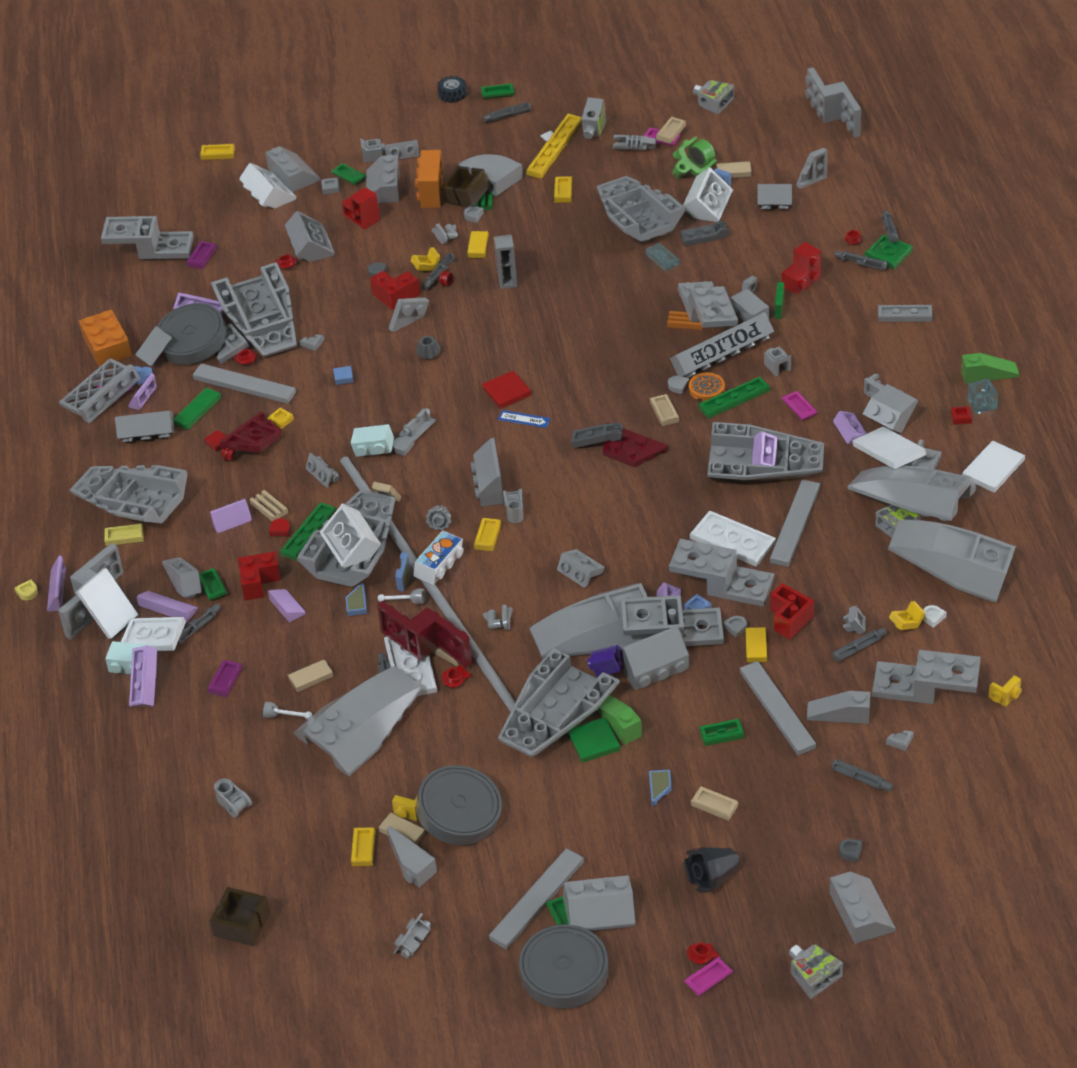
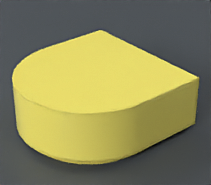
(27, 590)

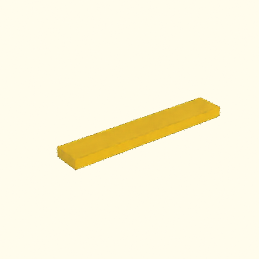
(554, 146)

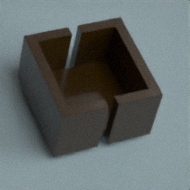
(465, 186)
(240, 916)

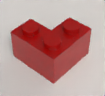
(362, 208)
(804, 270)
(391, 289)
(256, 571)
(791, 610)

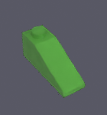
(983, 366)
(621, 719)

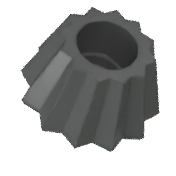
(427, 347)

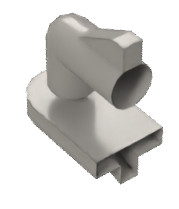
(443, 236)
(494, 623)

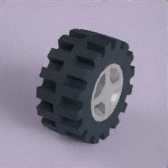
(452, 89)

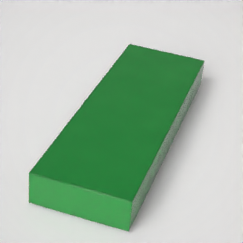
(197, 408)

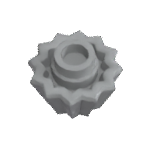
(438, 517)

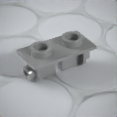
(403, 149)
(418, 426)
(320, 470)
(407, 943)

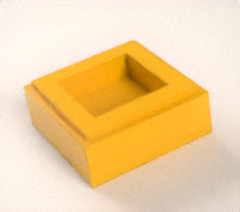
(281, 418)

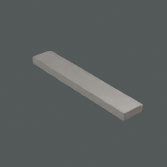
(244, 383)
(795, 523)
(778, 708)
(536, 898)

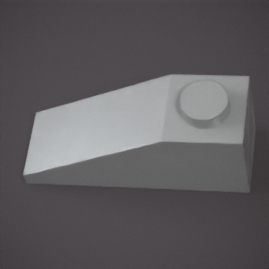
(183, 576)
(842, 707)
(414, 862)

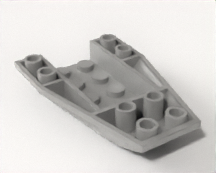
(733, 454)
(915, 489)
(955, 555)
(588, 624)
(553, 703)

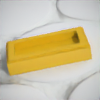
(221, 151)
(563, 189)
(477, 244)
(487, 534)
(756, 644)
(363, 847)

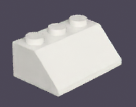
(266, 187)
(707, 196)
(349, 536)

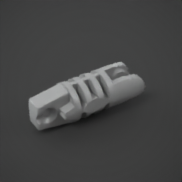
(634, 142)

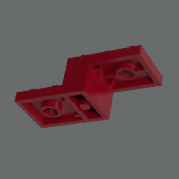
(424, 634)

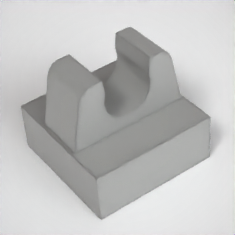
(855, 621)

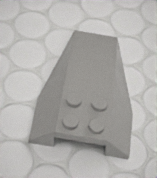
(639, 209)
(260, 309)
(133, 492)
(321, 561)
(359, 720)

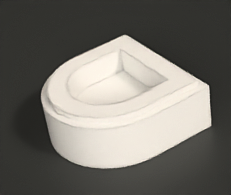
(933, 615)

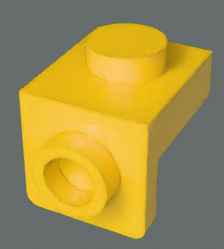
(426, 262)
(908, 618)
(1007, 693)
(405, 807)

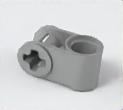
(514, 505)
(231, 797)

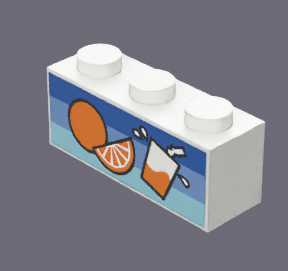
(438, 557)

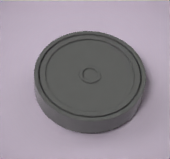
(195, 333)
(458, 805)
(563, 966)

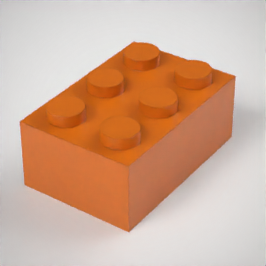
(429, 178)
(105, 337)

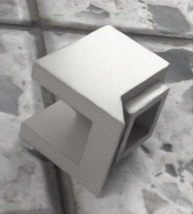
(372, 149)
(774, 357)

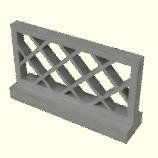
(102, 396)

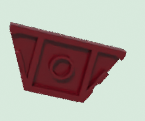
(253, 435)
(633, 448)

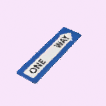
(524, 418)

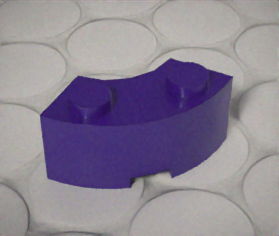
(606, 660)

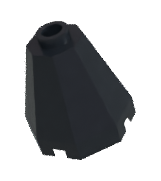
(710, 866)

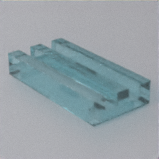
(659, 257)

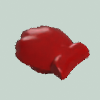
(286, 262)
(245, 357)
(454, 676)
(701, 953)

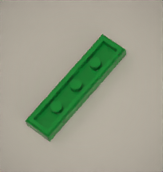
(734, 397)
(313, 522)

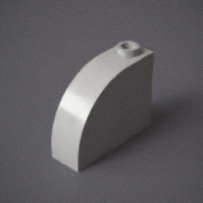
(499, 169)
(505, 261)

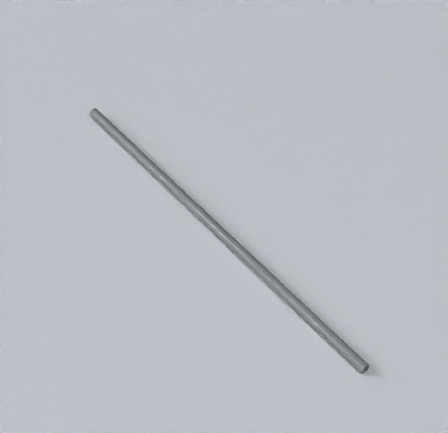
(438, 597)

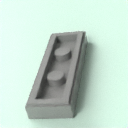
(904, 313)

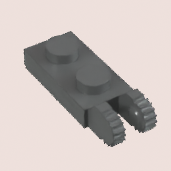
(705, 233)
(596, 434)

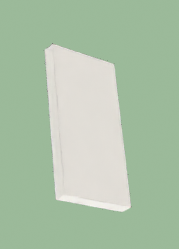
(889, 447)
(727, 533)
(418, 670)

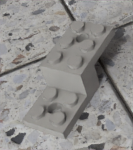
(833, 102)
(148, 239)
(707, 304)
(721, 571)
(74, 613)
(666, 613)
(932, 672)

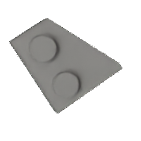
(814, 168)
(408, 311)
(232, 345)

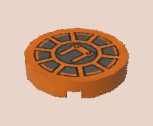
(706, 386)

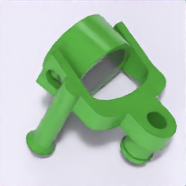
(700, 153)

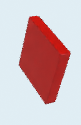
(506, 389)

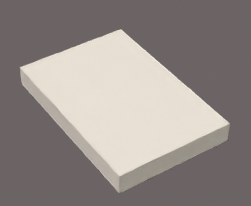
(994, 466)
(106, 603)
(156, 632)

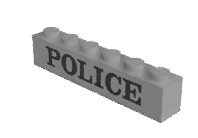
(721, 345)

